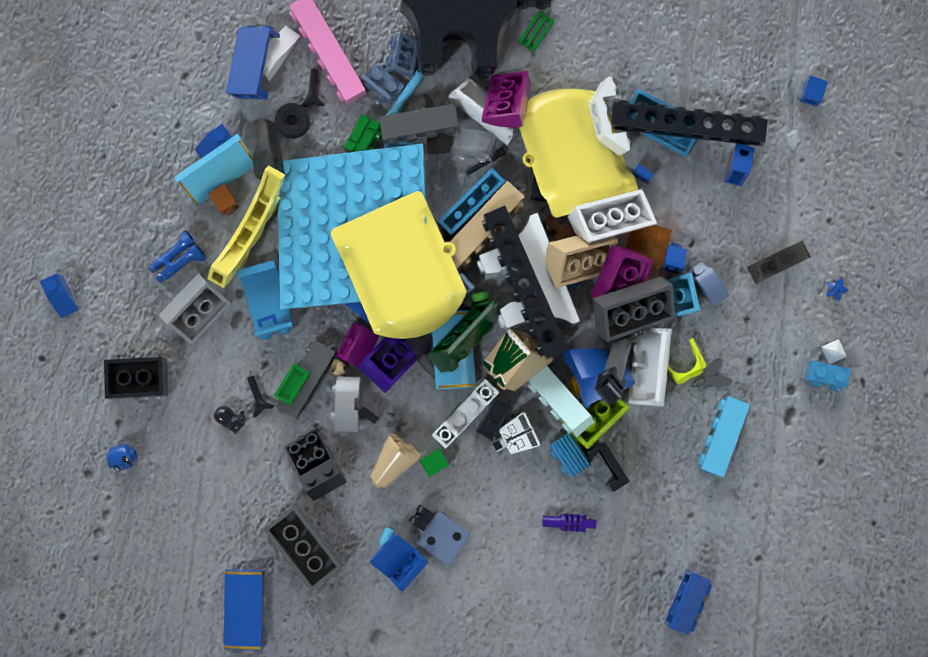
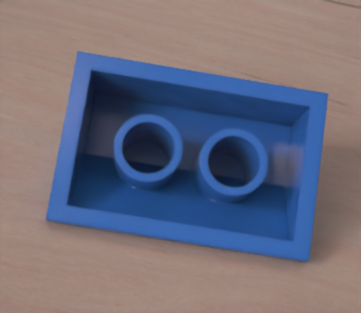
(688, 602)

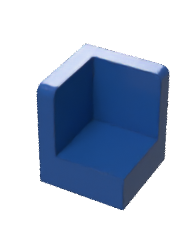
(813, 91)

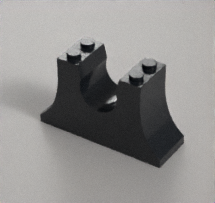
(466, 20)

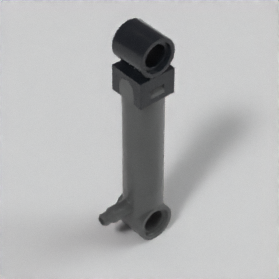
(611, 380)

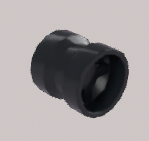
(421, 517)

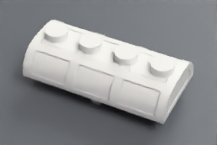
(471, 100)
(650, 367)

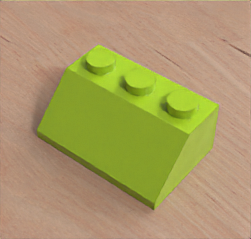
(604, 418)

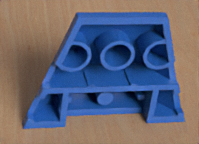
(586, 367)

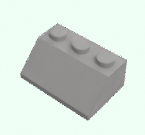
(194, 309)

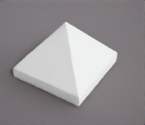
(833, 351)

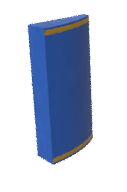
(243, 609)

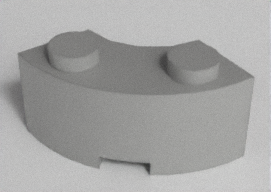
(346, 404)

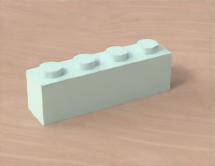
(561, 401)

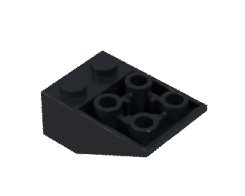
(315, 465)

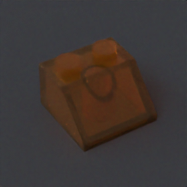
(650, 242)

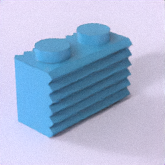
(569, 454)

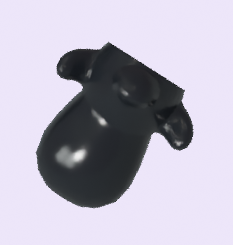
(227, 418)

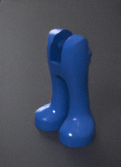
(193, 253)

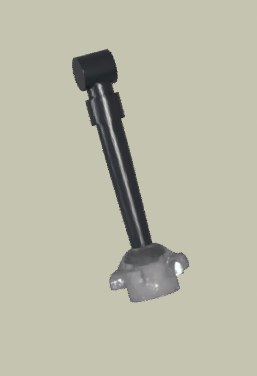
(463, 175)

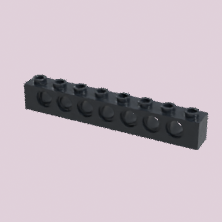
(640, 124)
(501, 217)

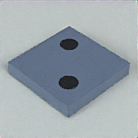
(444, 538)

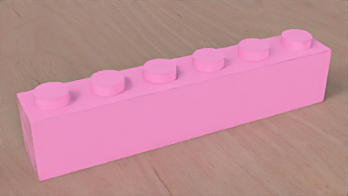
(328, 50)

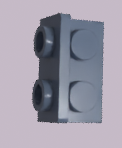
(402, 54)
(382, 84)

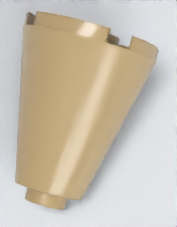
(393, 461)

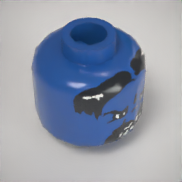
(121, 457)

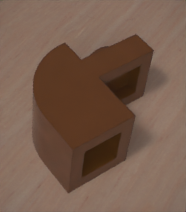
(554, 227)

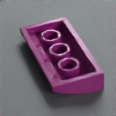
(507, 100)

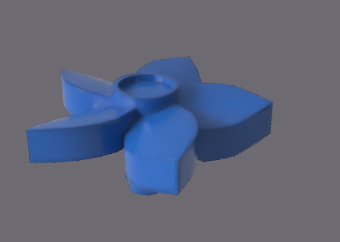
(836, 289)

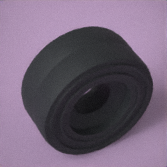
(284, 113)

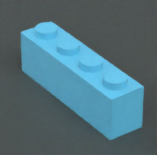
(724, 436)

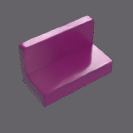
(357, 344)

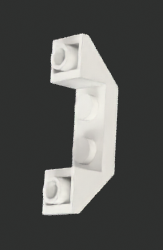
(616, 142)
(465, 414)

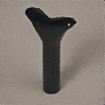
(312, 97)
(260, 404)

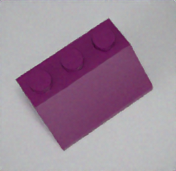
(621, 270)

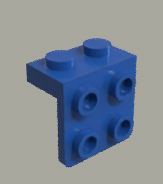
(399, 561)

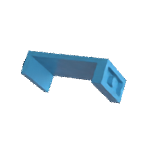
(262, 293)

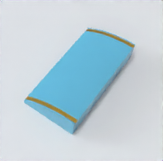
(215, 169)
(464, 375)

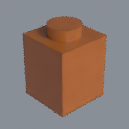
(224, 200)

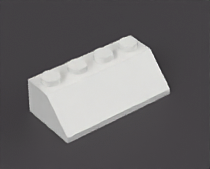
(612, 216)

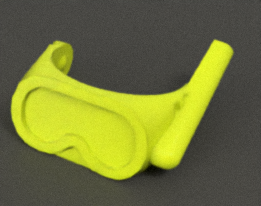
(680, 378)

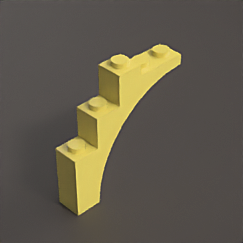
(250, 229)

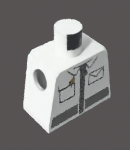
(516, 436)

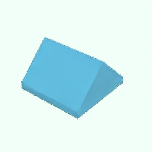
(684, 295)

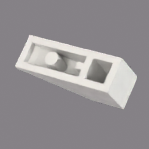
(278, 51)

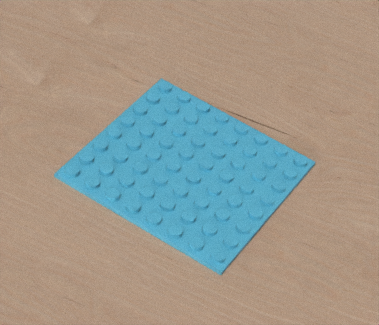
(324, 195)

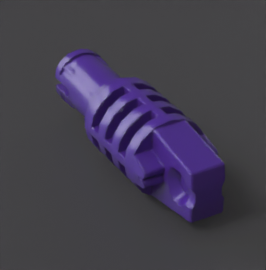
(569, 522)

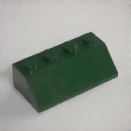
(464, 336)

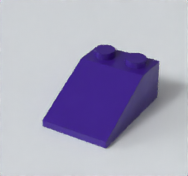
(388, 362)

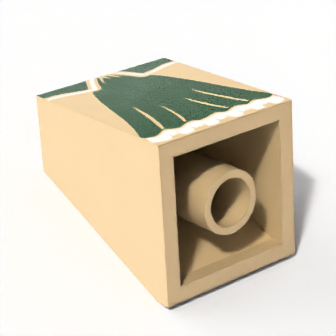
(515, 360)

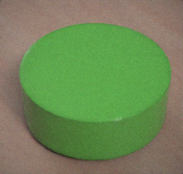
(480, 296)

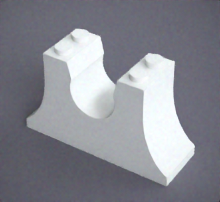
(535, 244)

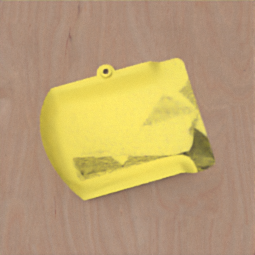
(567, 156)
(401, 268)

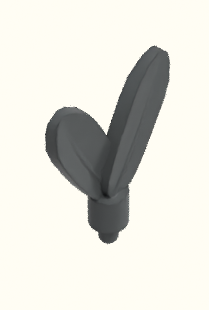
(708, 376)

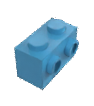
(827, 375)

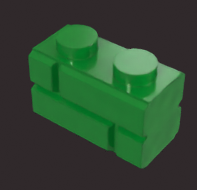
(363, 135)

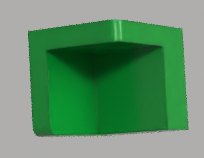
(434, 463)

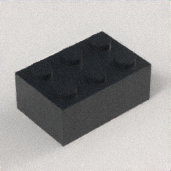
(135, 378)

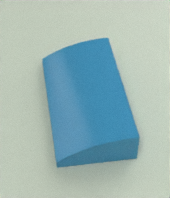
(678, 144)

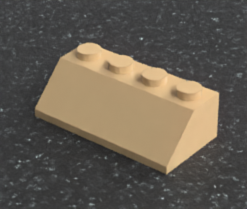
(575, 259)

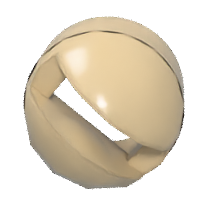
(337, 367)

